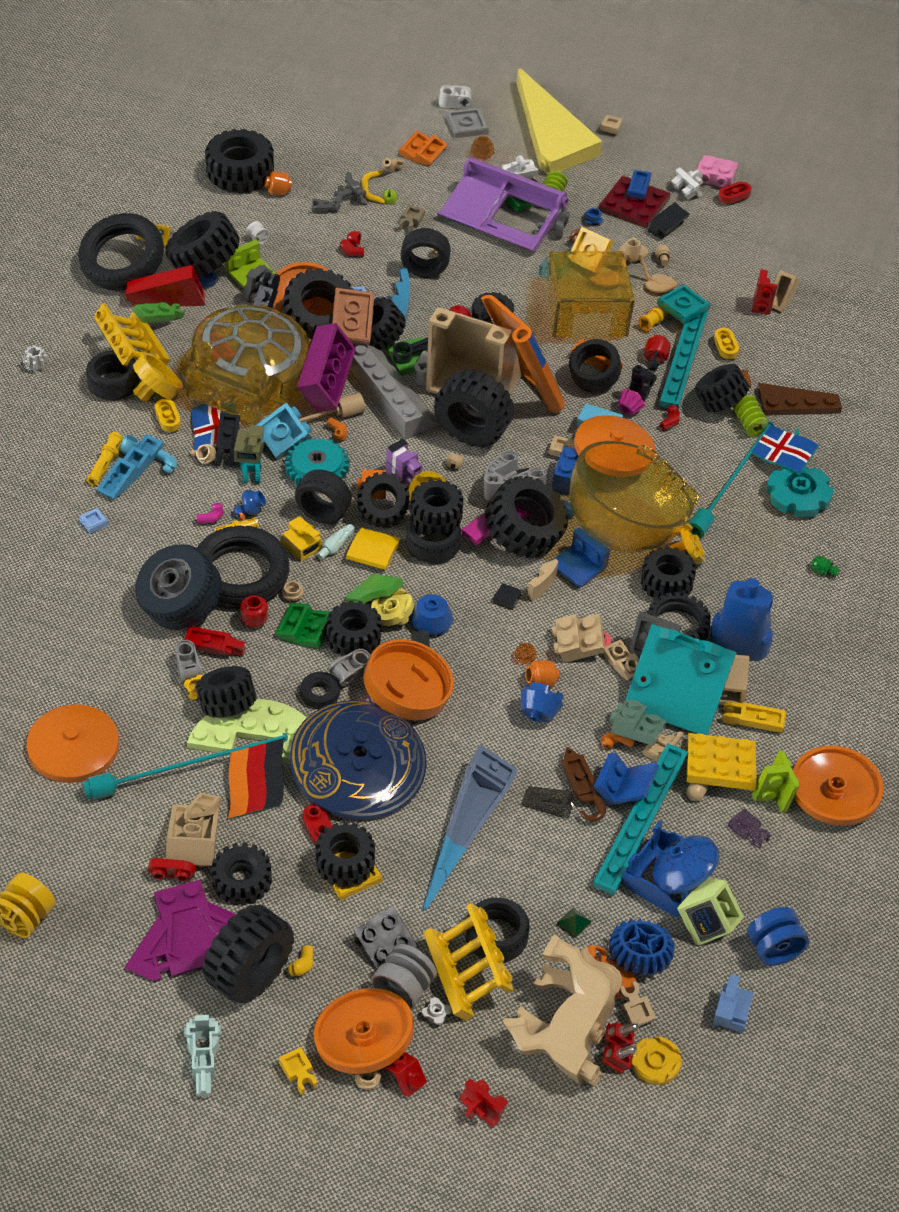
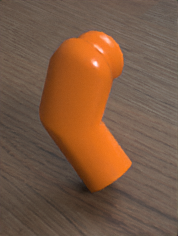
(610, 739)

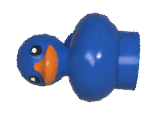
(252, 504)

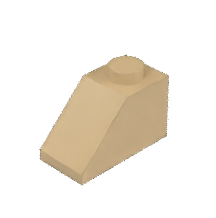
(786, 289)

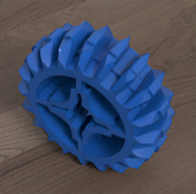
(641, 947)

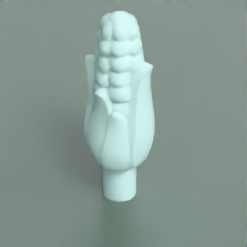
(335, 542)

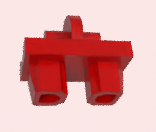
(481, 1103)

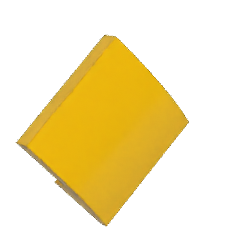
(373, 548)

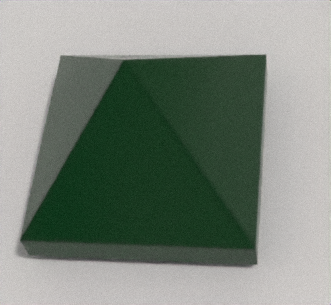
(574, 922)

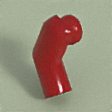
(349, 250)
(673, 418)

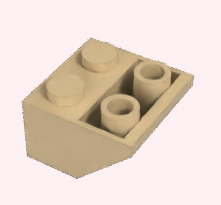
(736, 684)

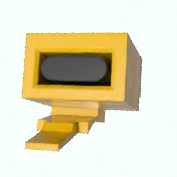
(301, 539)

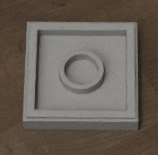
(467, 122)

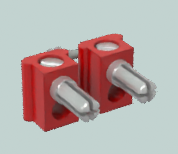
(619, 1054)

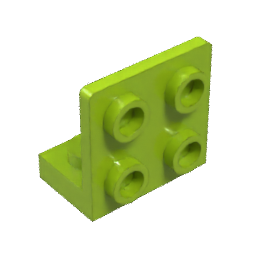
(245, 259)

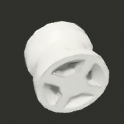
(256, 231)

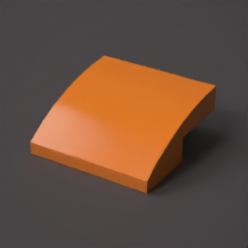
(422, 148)

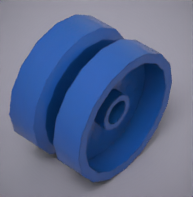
(778, 936)

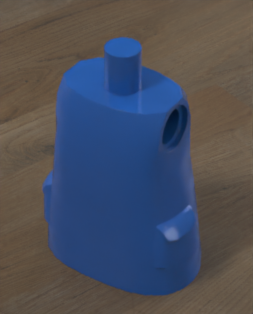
(745, 620)

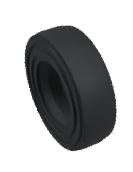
(319, 678)

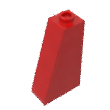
(170, 287)

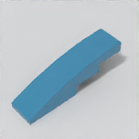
(402, 295)
(130, 468)

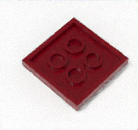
(634, 209)

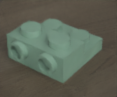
(633, 722)

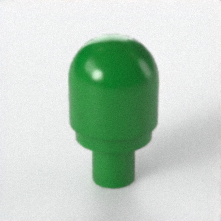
(824, 566)

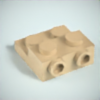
(578, 637)

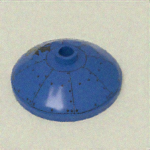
(685, 864)

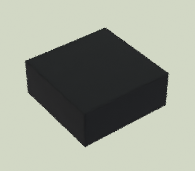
(507, 596)

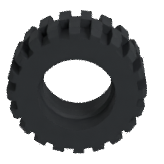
(239, 160)
(203, 243)
(309, 285)
(486, 396)
(516, 533)
(248, 953)

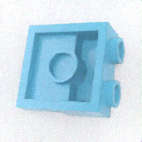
(284, 430)

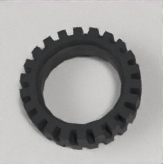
(687, 605)

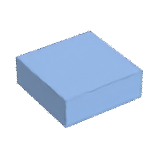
(93, 520)

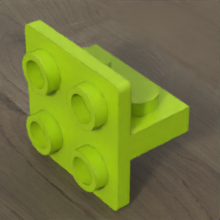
(777, 783)

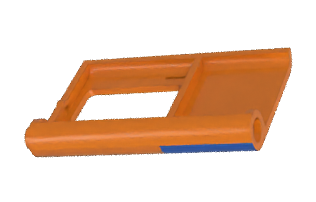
(530, 357)

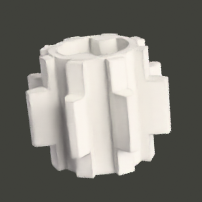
(35, 358)

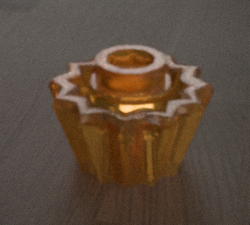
(482, 147)

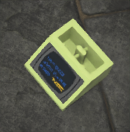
(710, 911)

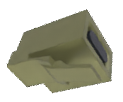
(249, 445)

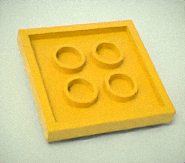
(721, 761)

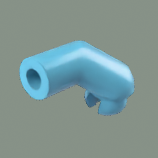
(169, 460)

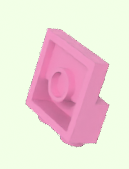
(717, 171)

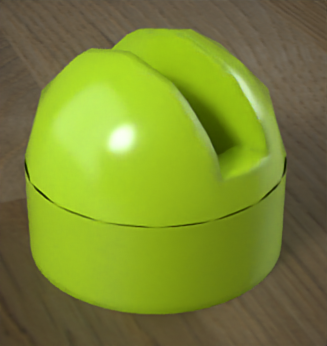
(390, 196)

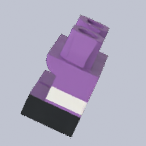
(402, 462)

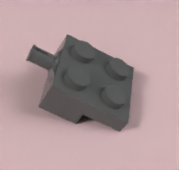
(642, 629)

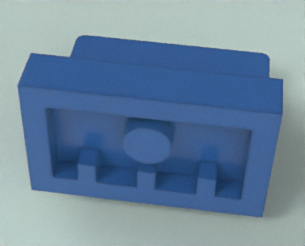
(582, 559)
(624, 784)

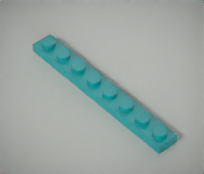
(683, 361)
(640, 821)

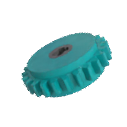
(316, 455)

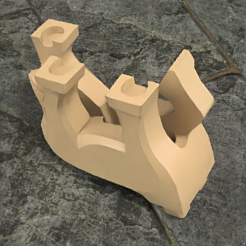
(578, 1020)

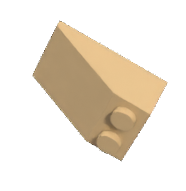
(192, 838)

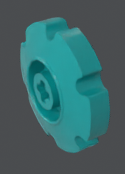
(800, 494)

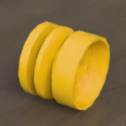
(24, 905)

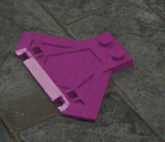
(179, 933)

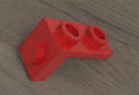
(407, 1073)

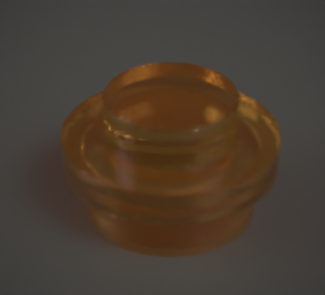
(525, 653)

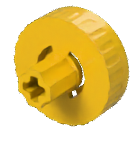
(155, 378)

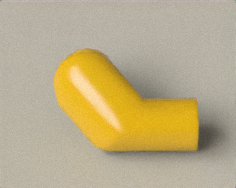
(302, 964)

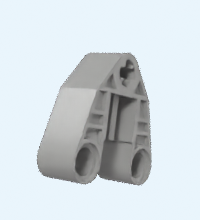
(504, 468)

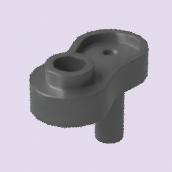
(559, 226)

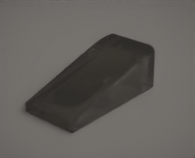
(549, 800)

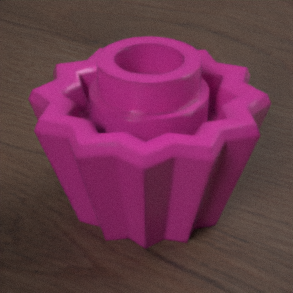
(630, 402)

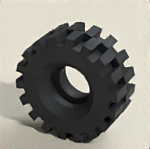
(240, 859)

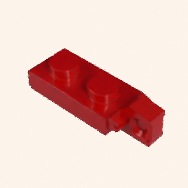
(215, 642)

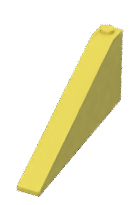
(555, 133)

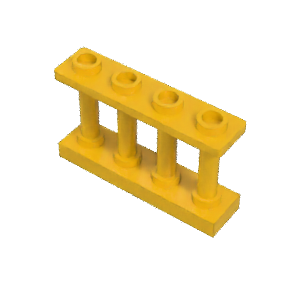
(123, 347)
(446, 961)

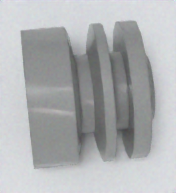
(405, 974)

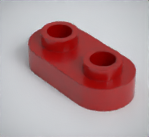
(735, 192)
(315, 823)
(170, 868)

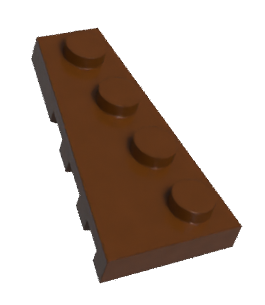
(796, 401)

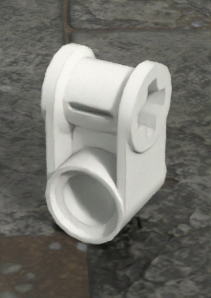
(453, 97)

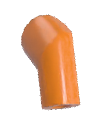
(339, 428)

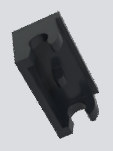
(667, 220)

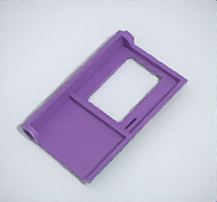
(483, 193)

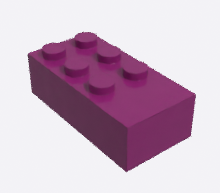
(326, 367)

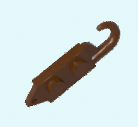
(582, 783)

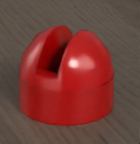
(354, 237)

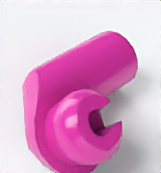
(212, 517)

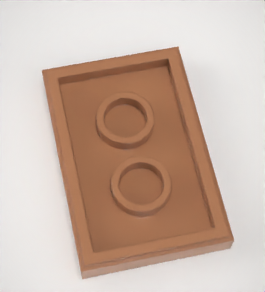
(354, 314)

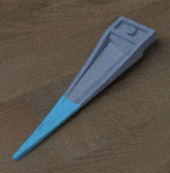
(480, 792)

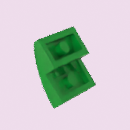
(303, 625)

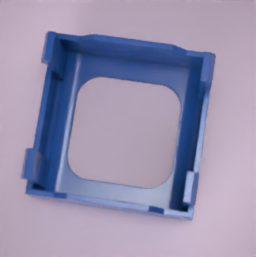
(641, 862)

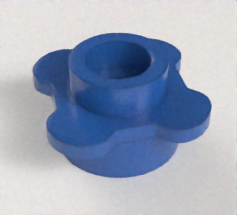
(593, 216)

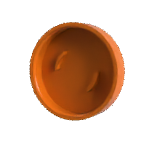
(408, 679)

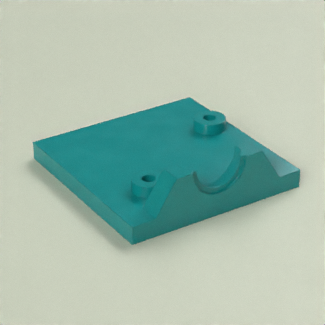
(677, 680)

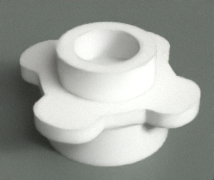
(436, 1017)

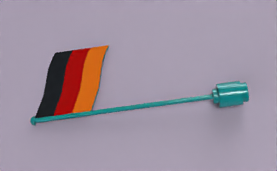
(253, 774)

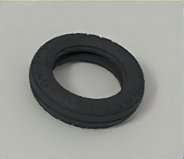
(109, 228)
(250, 539)

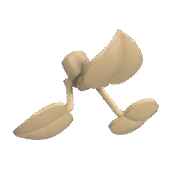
(635, 251)

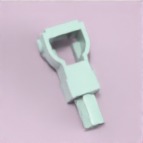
(203, 1058)

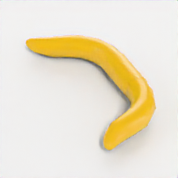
(365, 186)

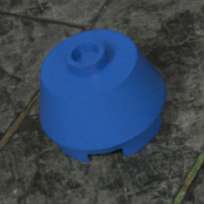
(432, 614)
(540, 703)

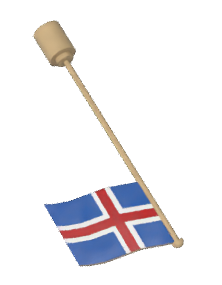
(206, 419)

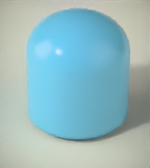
(127, 442)

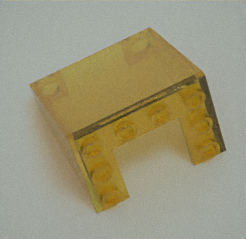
(589, 284)

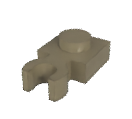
(411, 216)

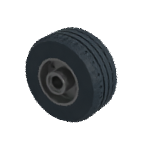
(178, 586)

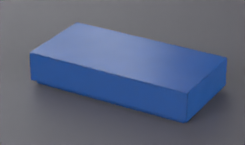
(639, 184)

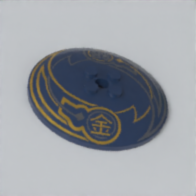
(353, 785)

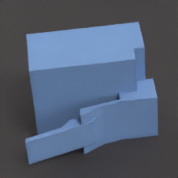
(733, 1006)

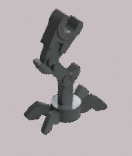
(353, 188)

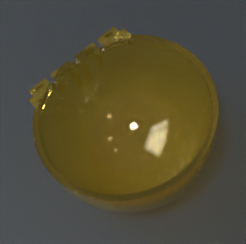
(628, 497)

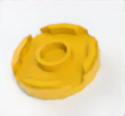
(656, 1060)

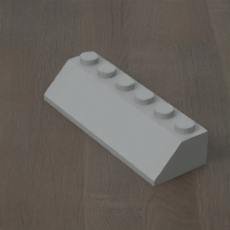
(391, 392)

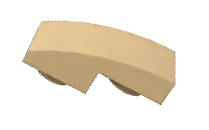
(541, 584)
(621, 659)

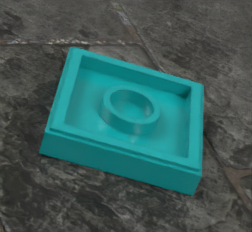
(683, 303)

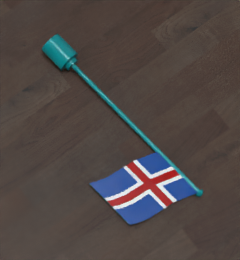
(773, 447)

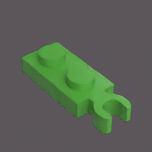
(158, 312)

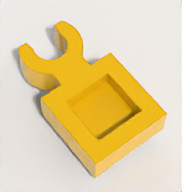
(297, 1067)

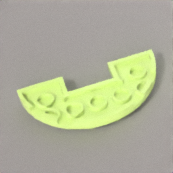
(259, 722)

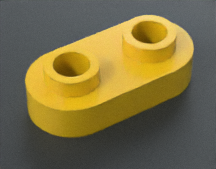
(726, 343)
(167, 415)

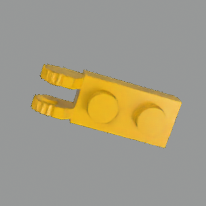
(754, 716)

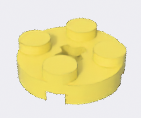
(398, 614)

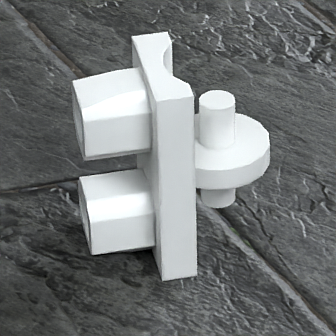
(522, 167)
(691, 181)

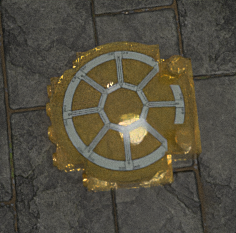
(246, 361)

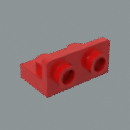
(764, 294)

